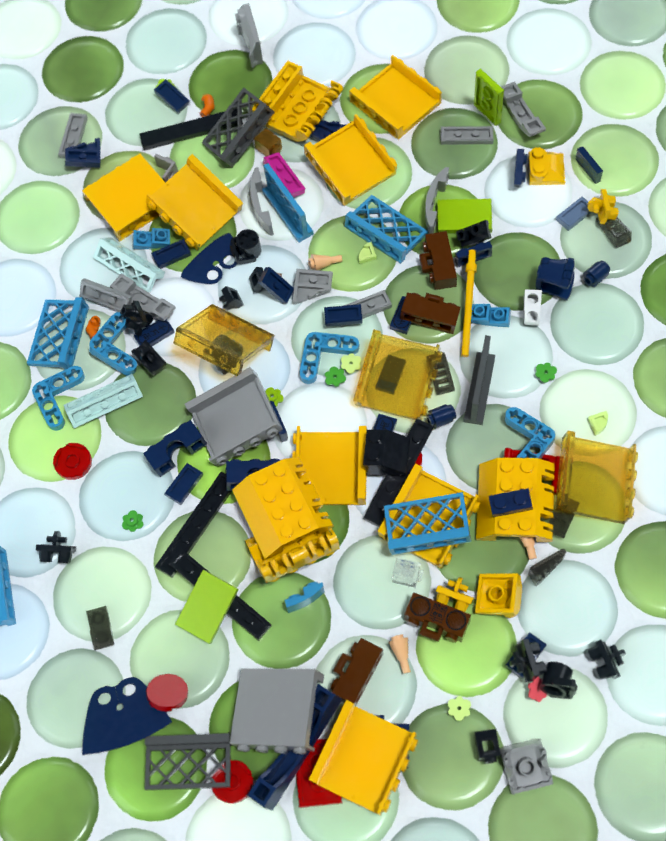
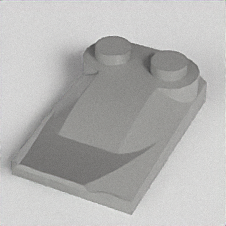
(249, 33)

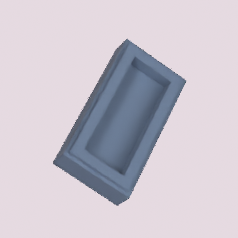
(573, 214)

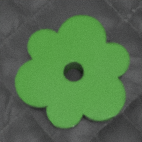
(546, 368)
(334, 372)
(137, 522)

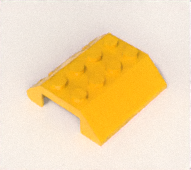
(297, 102)
(509, 475)
(280, 505)
(294, 555)

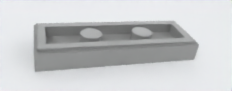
(73, 132)
(467, 135)
(104, 295)
(373, 304)

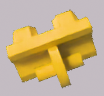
(604, 207)
(462, 600)

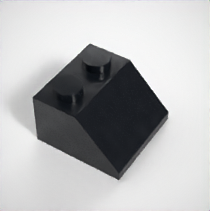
(386, 453)

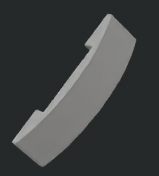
(520, 111)
(438, 184)
(262, 217)
(156, 307)

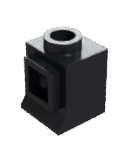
(487, 756)

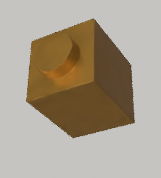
(268, 142)

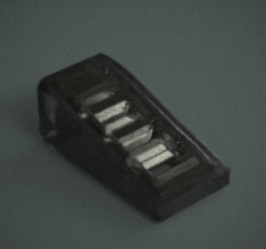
(617, 239)
(447, 388)
(543, 568)

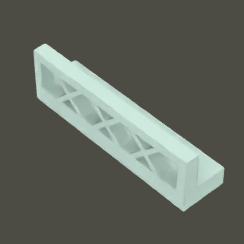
(132, 259)
(103, 400)

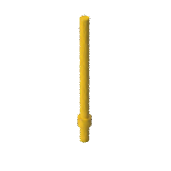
(471, 269)

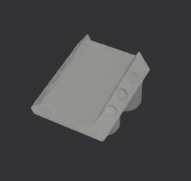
(526, 766)

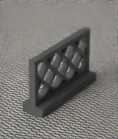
(245, 133)
(480, 385)
(187, 742)

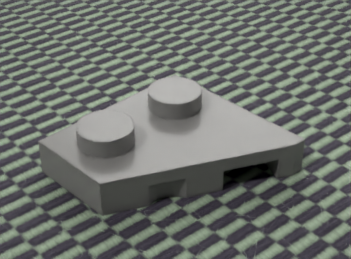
(311, 284)

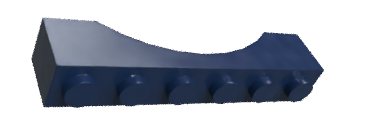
(276, 779)

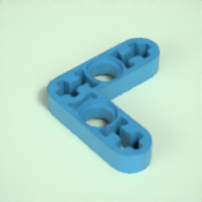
(322, 346)
(107, 347)
(51, 391)
(536, 439)

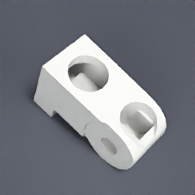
(532, 307)

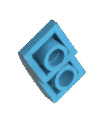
(151, 240)
(490, 316)
(311, 593)

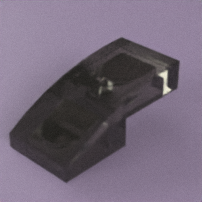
(561, 522)

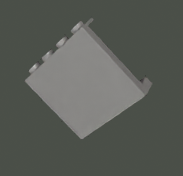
(234, 416)
(275, 710)

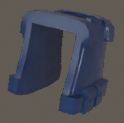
(556, 277)

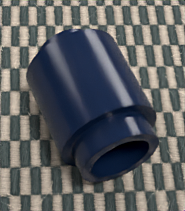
(596, 273)
(441, 415)

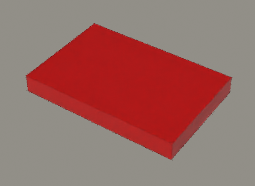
(308, 792)

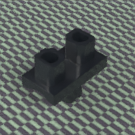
(474, 234)
(136, 317)
(149, 358)
(46, 551)
(601, 651)
(525, 660)

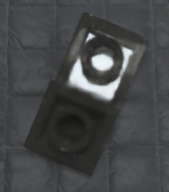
(100, 628)

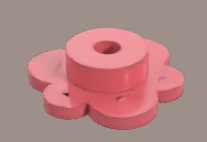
(535, 691)

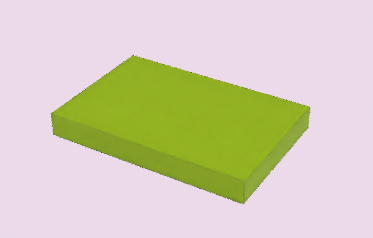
(488, 97)
(462, 213)
(207, 606)

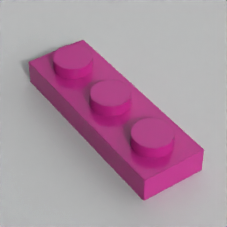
(285, 174)

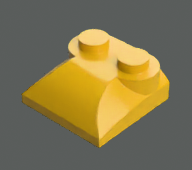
(545, 167)
(499, 594)

